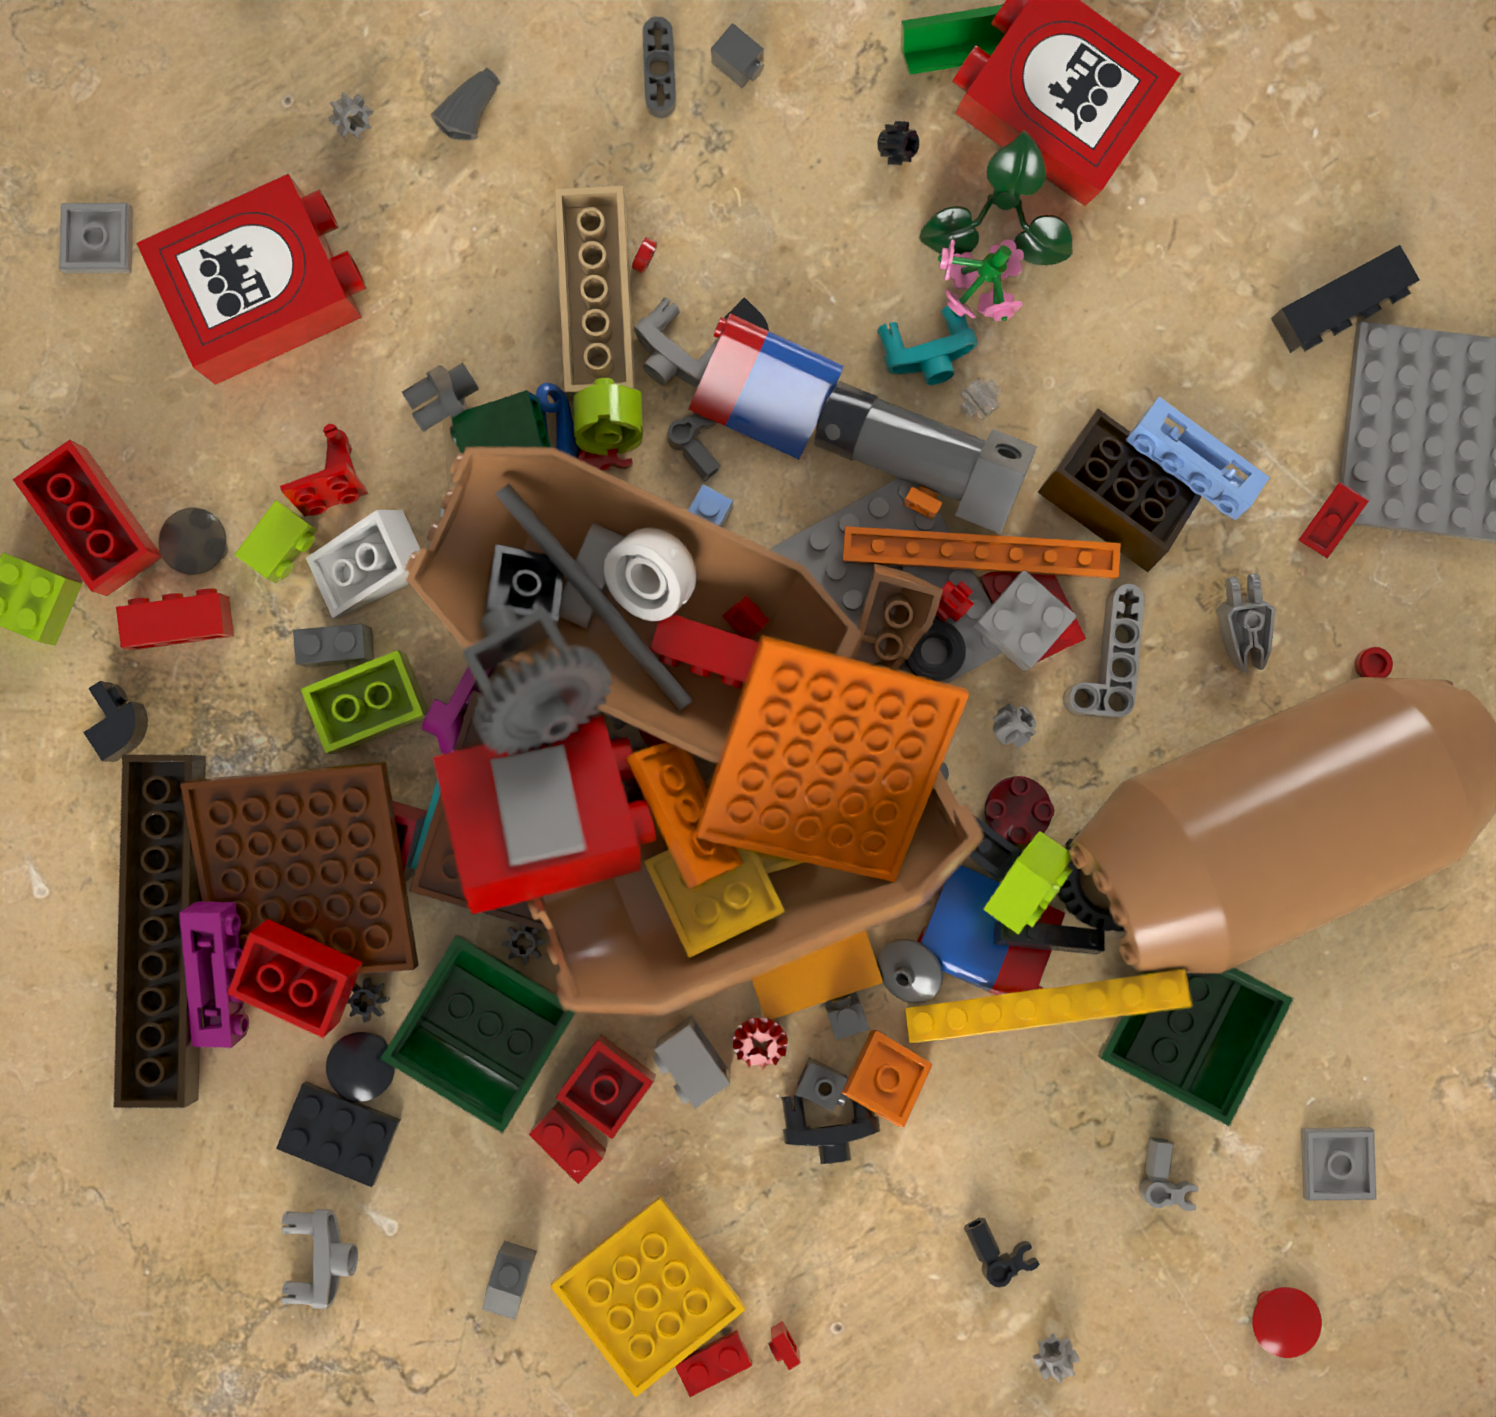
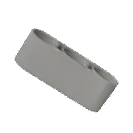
(591, 561)

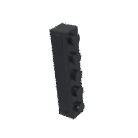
(1052, 938)

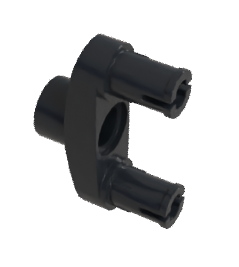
(831, 1140)

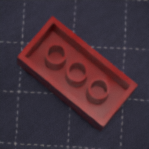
(87, 518)

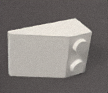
(364, 561)

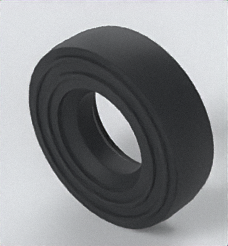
(953, 661)

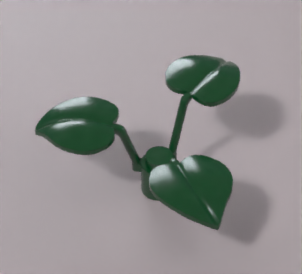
(1011, 172)

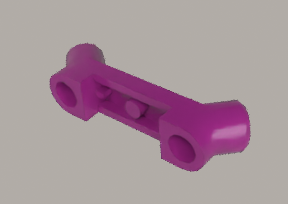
(447, 719)

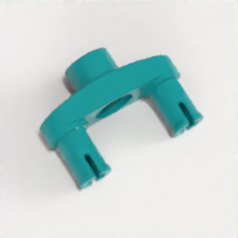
(931, 357)

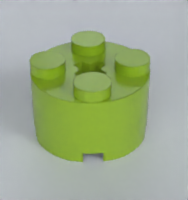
(607, 417)

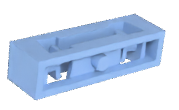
(1197, 459)

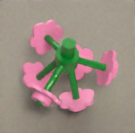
(997, 265)

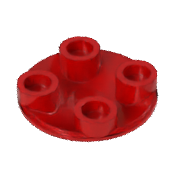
(1286, 1322)

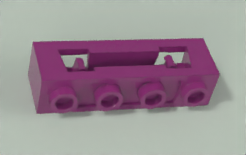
(211, 973)

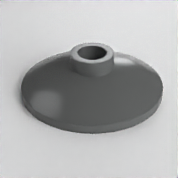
(917, 963)

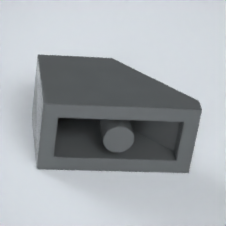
(508, 1279)

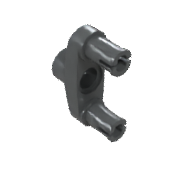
(451, 389)

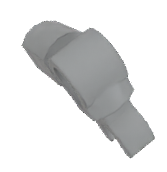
(1155, 1188)

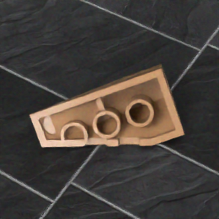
(894, 616)

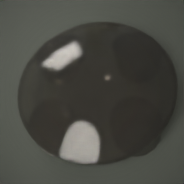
(192, 541)

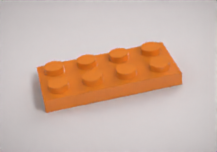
(676, 800)

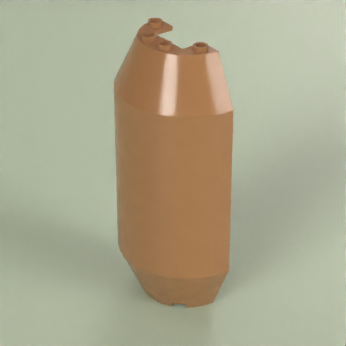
(568, 501)
(1292, 822)
(628, 959)

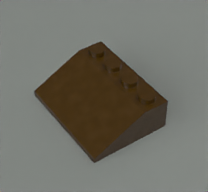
(1120, 492)

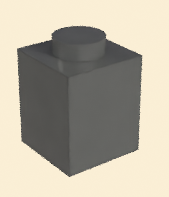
(738, 56)

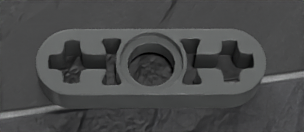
(665, 54)

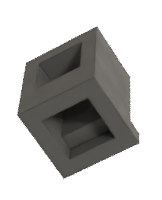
(846, 1016)
(815, 1074)

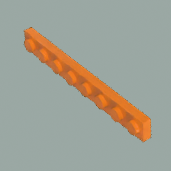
(981, 552)

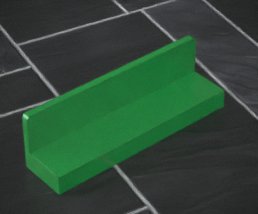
(948, 38)

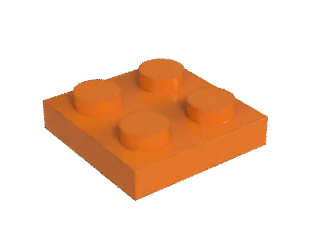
(887, 1078)

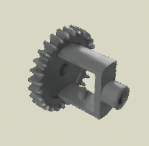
(541, 699)

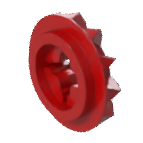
(763, 1030)

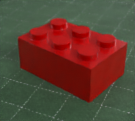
(294, 978)

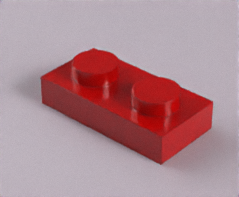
(1333, 520)
(714, 1363)

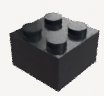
(523, 582)

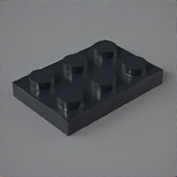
(338, 1134)

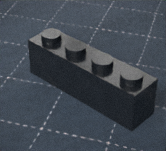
(1344, 299)

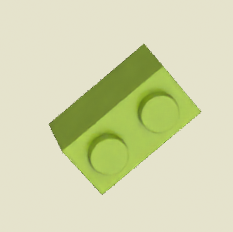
(276, 542)

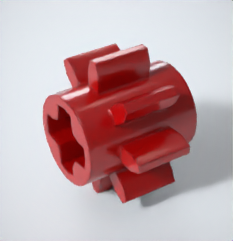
(954, 601)

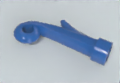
(565, 430)

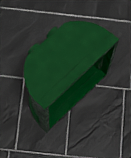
(479, 1033)
(1205, 1050)

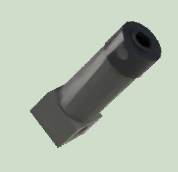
(927, 453)

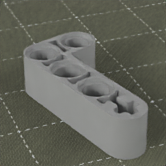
(1111, 650)

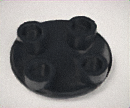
(357, 1068)

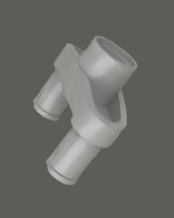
(667, 357)
(330, 1258)

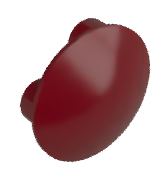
(1018, 809)

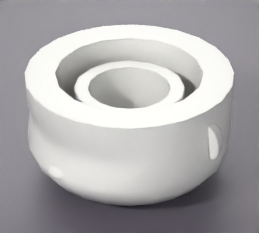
(650, 573)

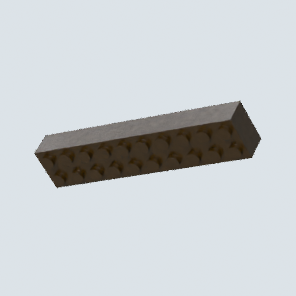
(155, 883)

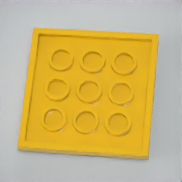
(648, 1296)

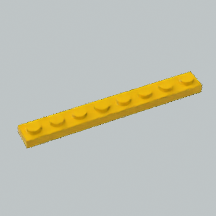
(1049, 1006)

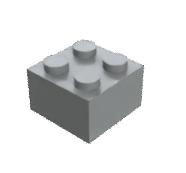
(1024, 621)
(691, 1062)

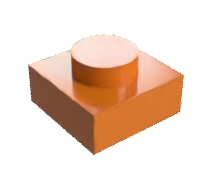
(923, 502)

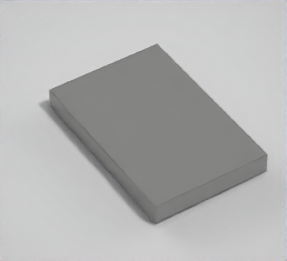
(537, 805)

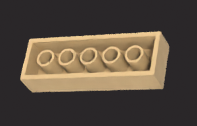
(594, 287)

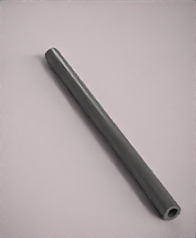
(593, 596)

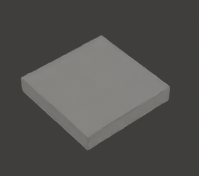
(96, 238)
(1338, 1163)

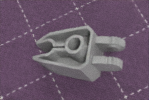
(1246, 623)

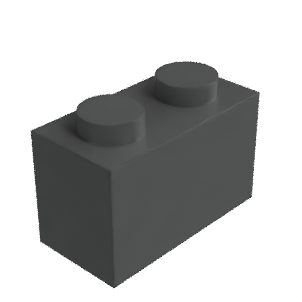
(333, 645)

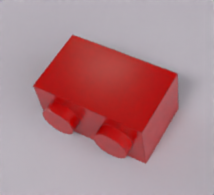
(567, 1142)

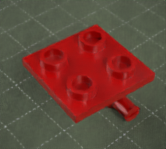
(330, 486)

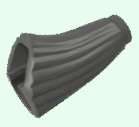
(461, 111)

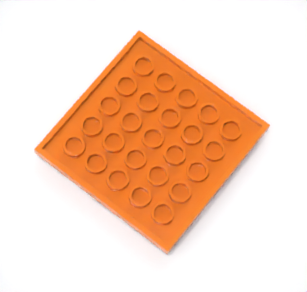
(829, 760)

